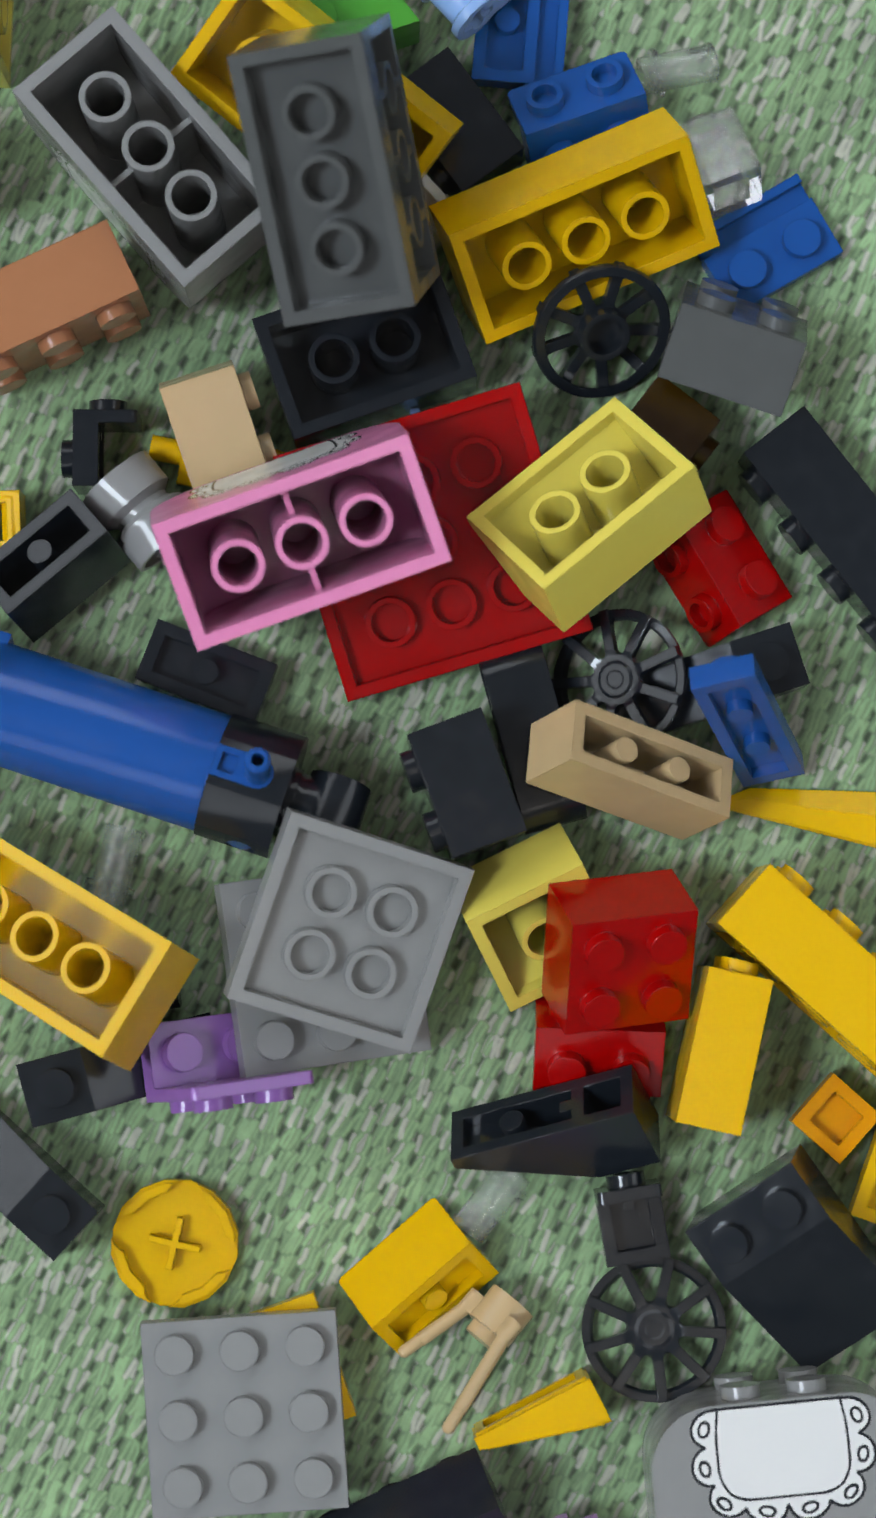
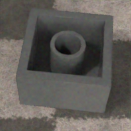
(735, 346)

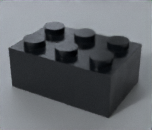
(365, 366)

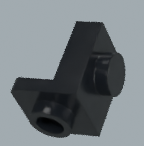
(84, 455)
(631, 1219)

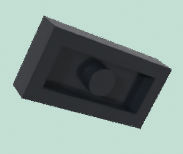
(213, 677)

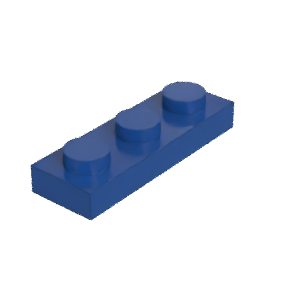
(746, 719)

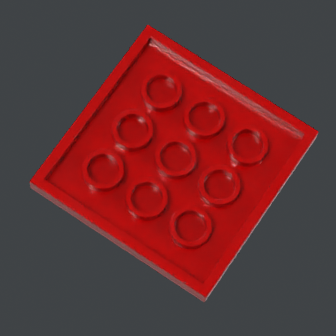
(465, 606)

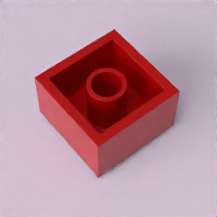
(619, 951)

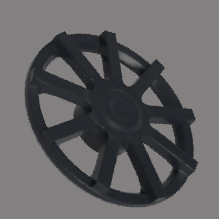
(600, 329)
(619, 677)
(654, 1330)

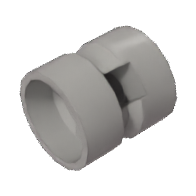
(124, 504)

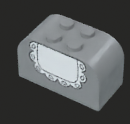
(146, 156)
(764, 1449)

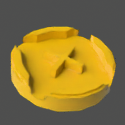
(175, 1242)

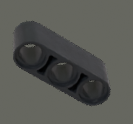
(519, 695)

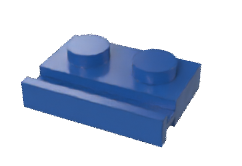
(521, 44)
(771, 243)

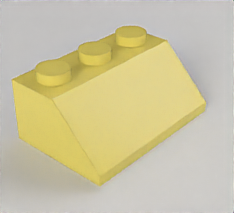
(591, 513)

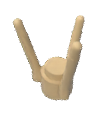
(495, 1325)

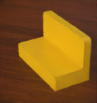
(416, 1275)

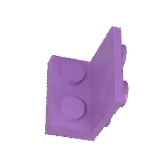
(197, 1068)

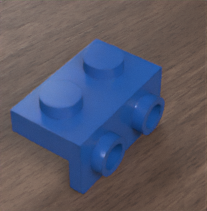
(577, 104)

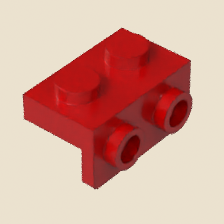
(721, 573)
(575, 1056)

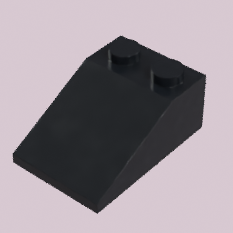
(792, 1258)

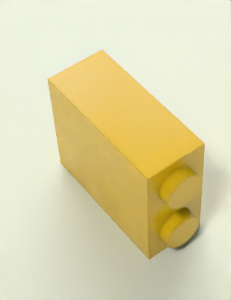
(720, 1046)

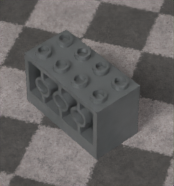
(335, 169)

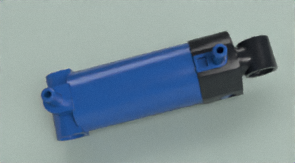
(161, 753)

